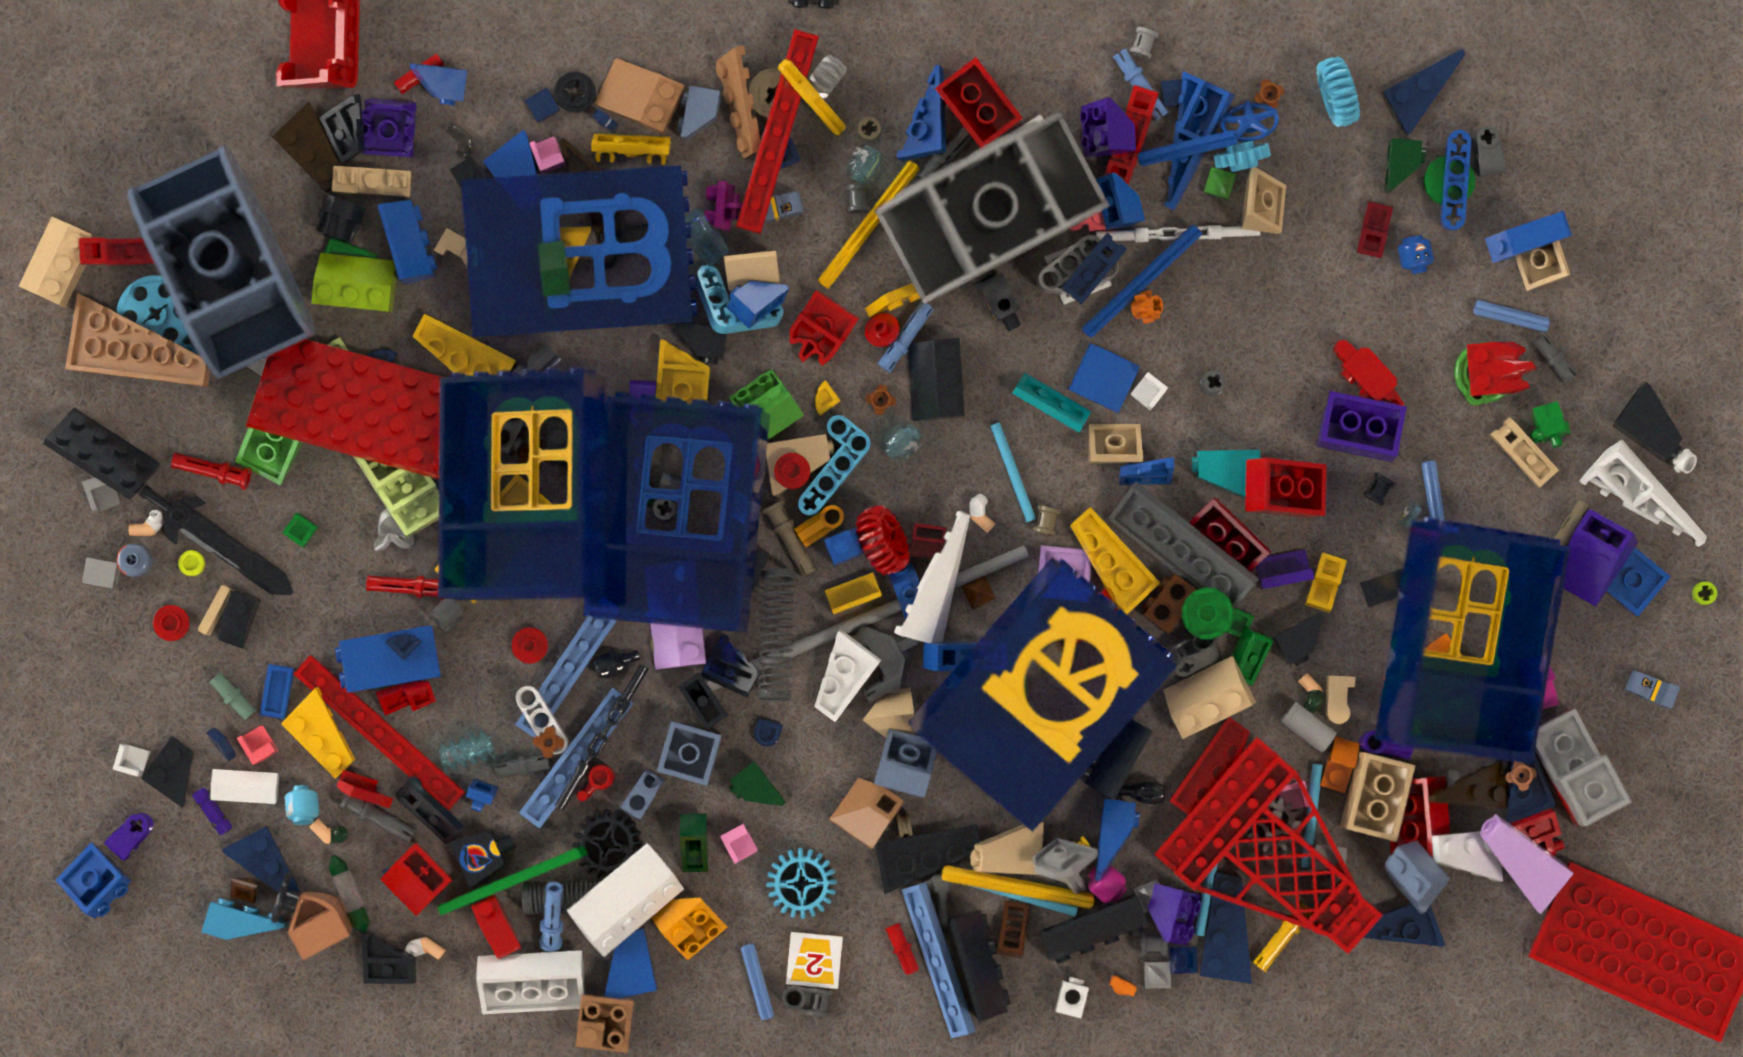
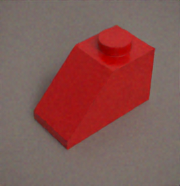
(496, 926)

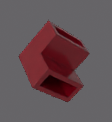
(927, 540)

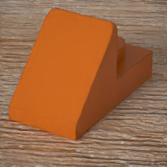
(1340, 764)

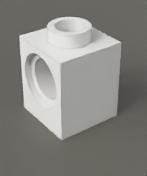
(1072, 1009)

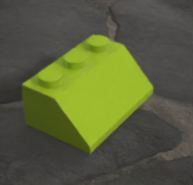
(354, 282)

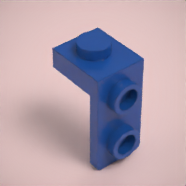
(905, 586)

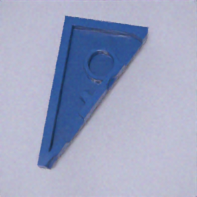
(927, 129)

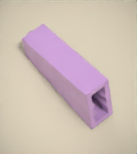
(1529, 864)

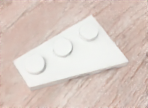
(845, 675)
(1467, 853)

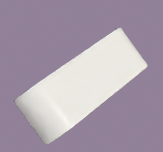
(538, 707)

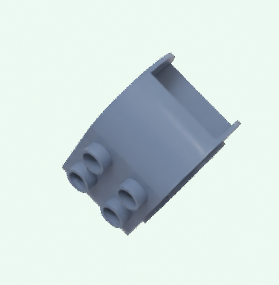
(221, 262)

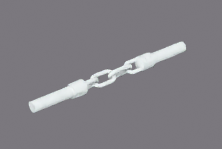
(1142, 234)

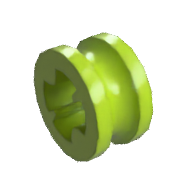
(1710, 598)

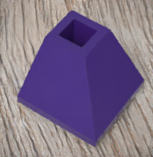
(1106, 129)
(1174, 912)

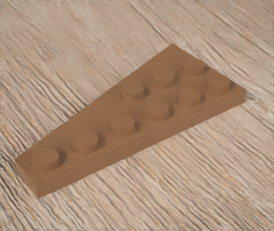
(120, 347)

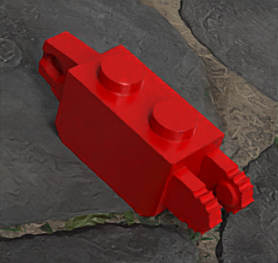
(1367, 373)

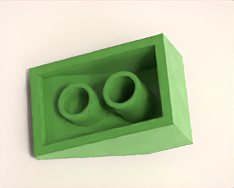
(268, 454)

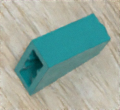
(1224, 468)

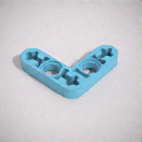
(713, 309)

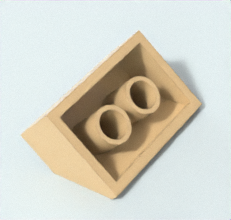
(56, 263)
(1208, 697)
(1377, 796)

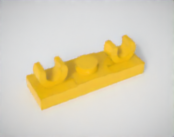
(631, 146)

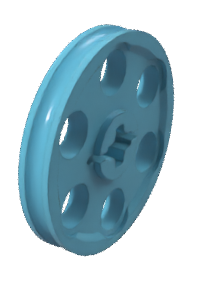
(153, 301)

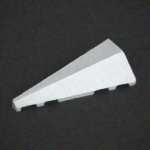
(1625, 476)
(933, 600)

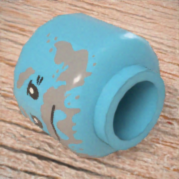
(302, 805)

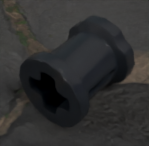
(1379, 489)

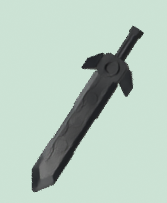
(216, 541)

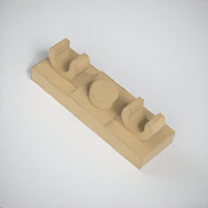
(371, 181)

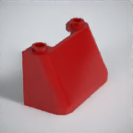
(321, 44)

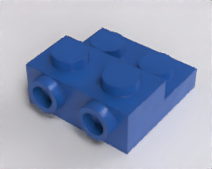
(93, 881)

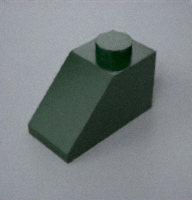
(1402, 161)
(554, 269)
(755, 786)
(694, 842)

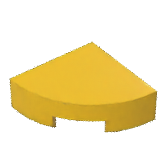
(825, 398)

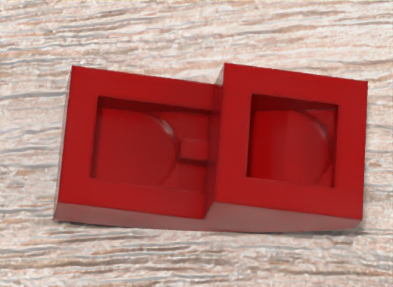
(412, 694)

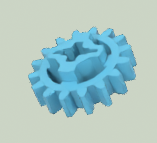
(1242, 155)

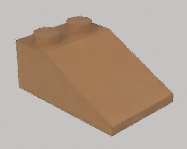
(640, 96)

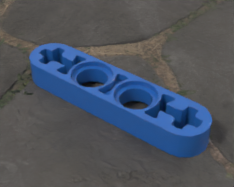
(1459, 181)

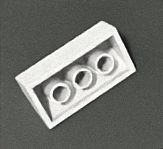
(625, 900)
(530, 982)

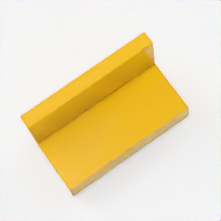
(853, 593)

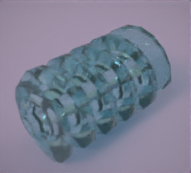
(466, 750)

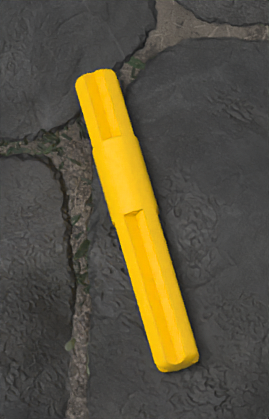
(811, 96)

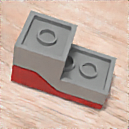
(1577, 770)

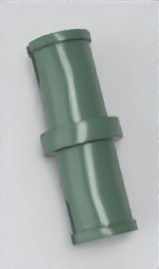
(232, 696)

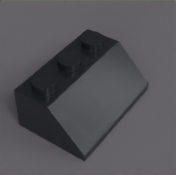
(936, 380)
(1117, 759)

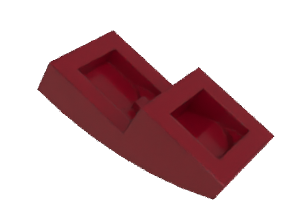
(1374, 229)

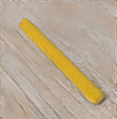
(866, 226)
(1017, 887)

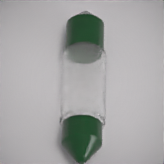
(348, 893)

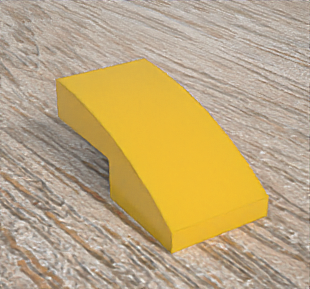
(1326, 582)

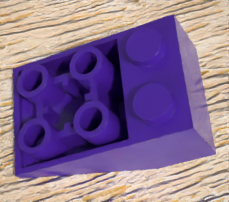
(1596, 556)

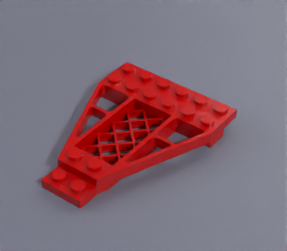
(1228, 813)

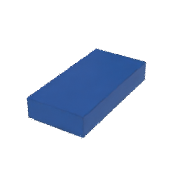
(277, 691)

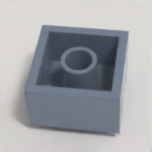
(689, 753)
(906, 763)

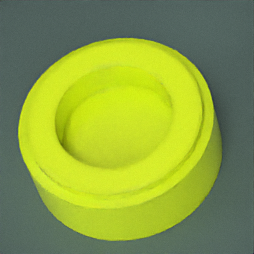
(191, 563)

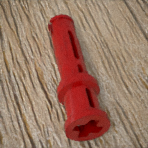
(222, 472)
(421, 586)

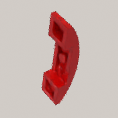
(1140, 112)
(114, 251)

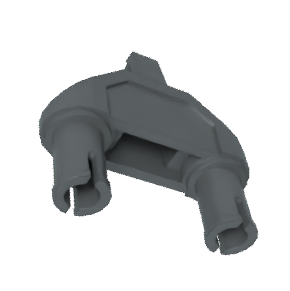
(893, 658)

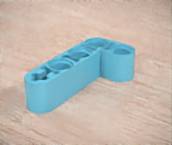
(830, 470)

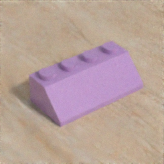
(678, 646)

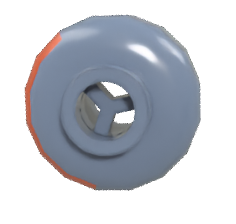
(143, 560)

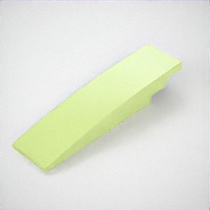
(407, 495)

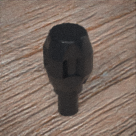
(613, 663)
(1145, 792)

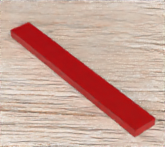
(776, 136)
(379, 732)

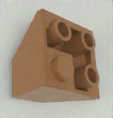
(867, 811)
(604, 1023)

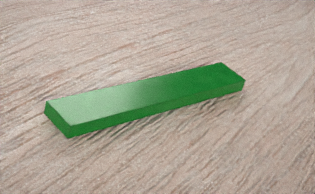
(511, 880)

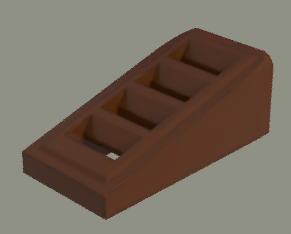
(1013, 952)

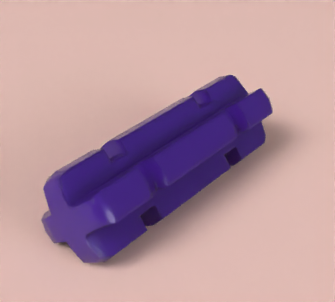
(212, 811)

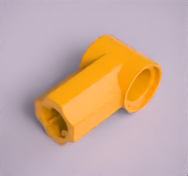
(817, 526)

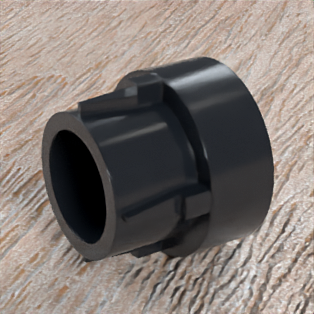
(339, 219)

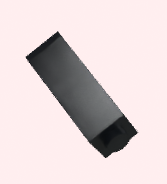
(1649, 424)
(1382, 588)

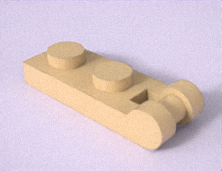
(1524, 453)

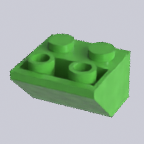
(772, 396)

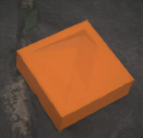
(1122, 986)

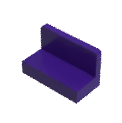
(1284, 569)

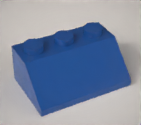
(407, 241)

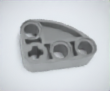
(1079, 255)

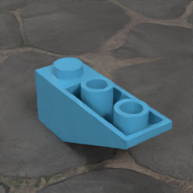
(231, 922)

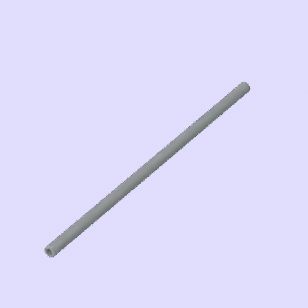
(885, 610)

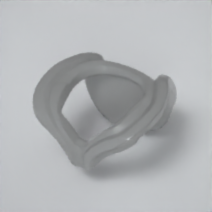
(390, 532)

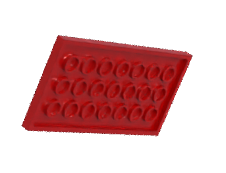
(351, 405)
(1642, 952)

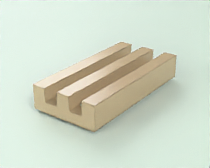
(215, 610)

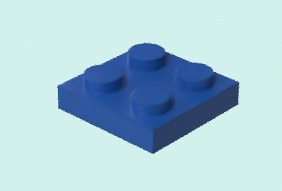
(1637, 582)

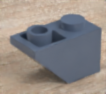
(700, 111)

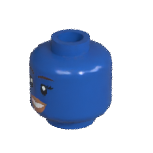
(1415, 254)

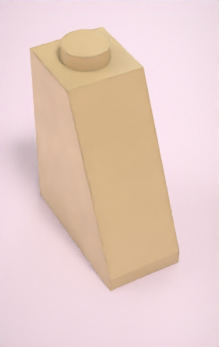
(814, 449)
(1009, 851)

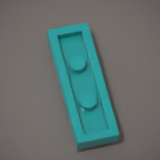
(1051, 402)

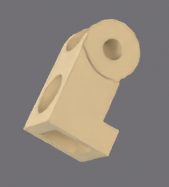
(452, 242)
(1336, 698)

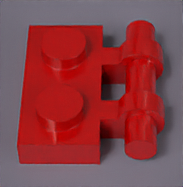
(1542, 828)

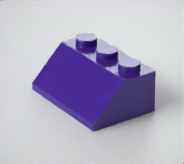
(1361, 426)

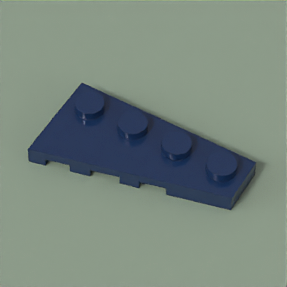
(1226, 935)

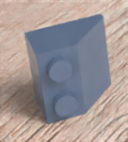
(1416, 875)

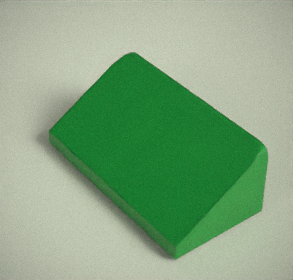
(1251, 653)

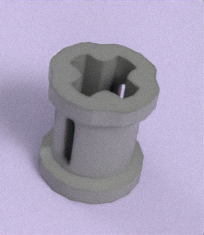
(1143, 43)

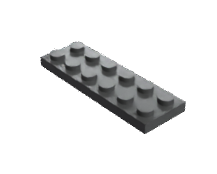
(1180, 545)

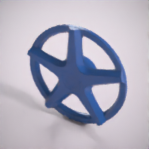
(1249, 121)

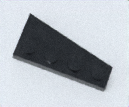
(919, 855)

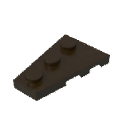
(308, 145)

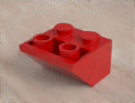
(416, 879)

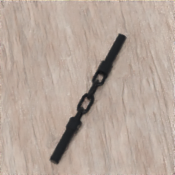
(620, 705)

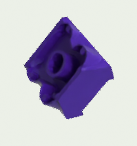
(389, 127)

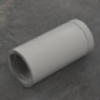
(1308, 727)

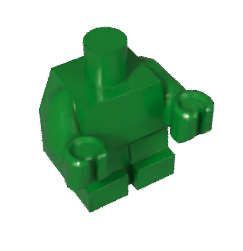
(1549, 424)

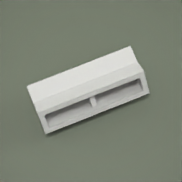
(244, 786)

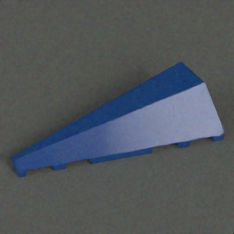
(1198, 116)

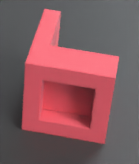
(257, 745)

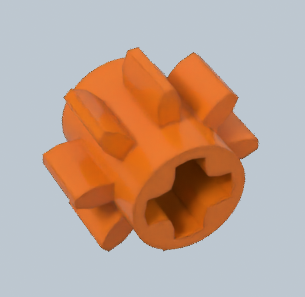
(1147, 307)

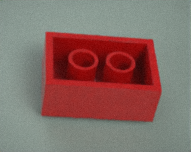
(1285, 487)

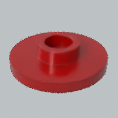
(882, 330)
(792, 470)
(171, 623)
(529, 645)

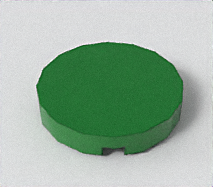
(1434, 180)
(1207, 613)

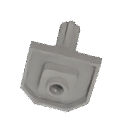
(1064, 861)

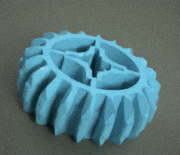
(1338, 91)
(778, 884)

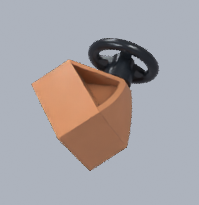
(316, 918)

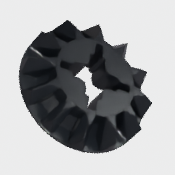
(568, 82)

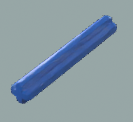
(1188, 148)

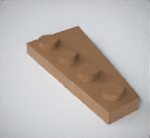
(740, 102)

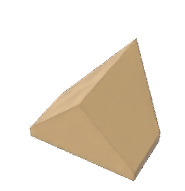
(892, 712)

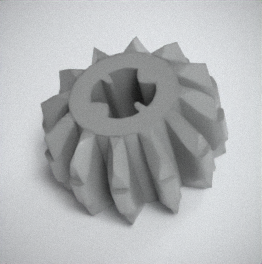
(827, 75)

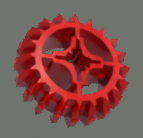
(882, 540)

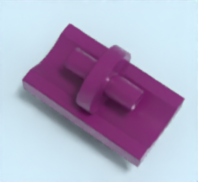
(727, 205)

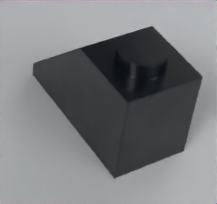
(704, 341)
(238, 619)
(1299, 640)
(703, 701)

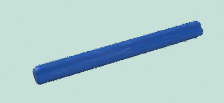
(1142, 281)

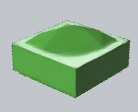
(1219, 183)

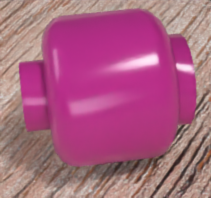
(1110, 887)

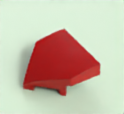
(362, 788)

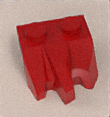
(822, 328)
(1497, 368)

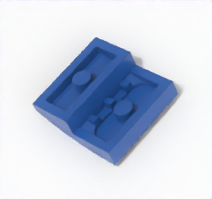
(1104, 378)

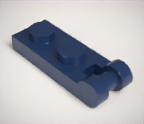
(1093, 269)

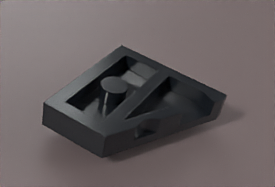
(345, 128)
(730, 668)
(171, 771)
(385, 962)

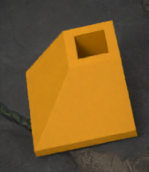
(688, 924)

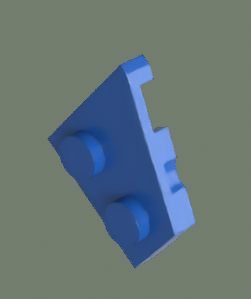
(1147, 473)

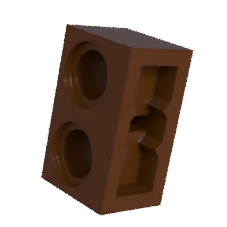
(1164, 599)

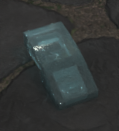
(704, 240)

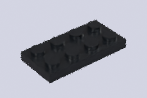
(101, 453)

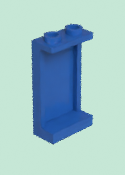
(373, 664)

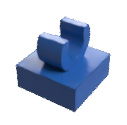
(481, 793)

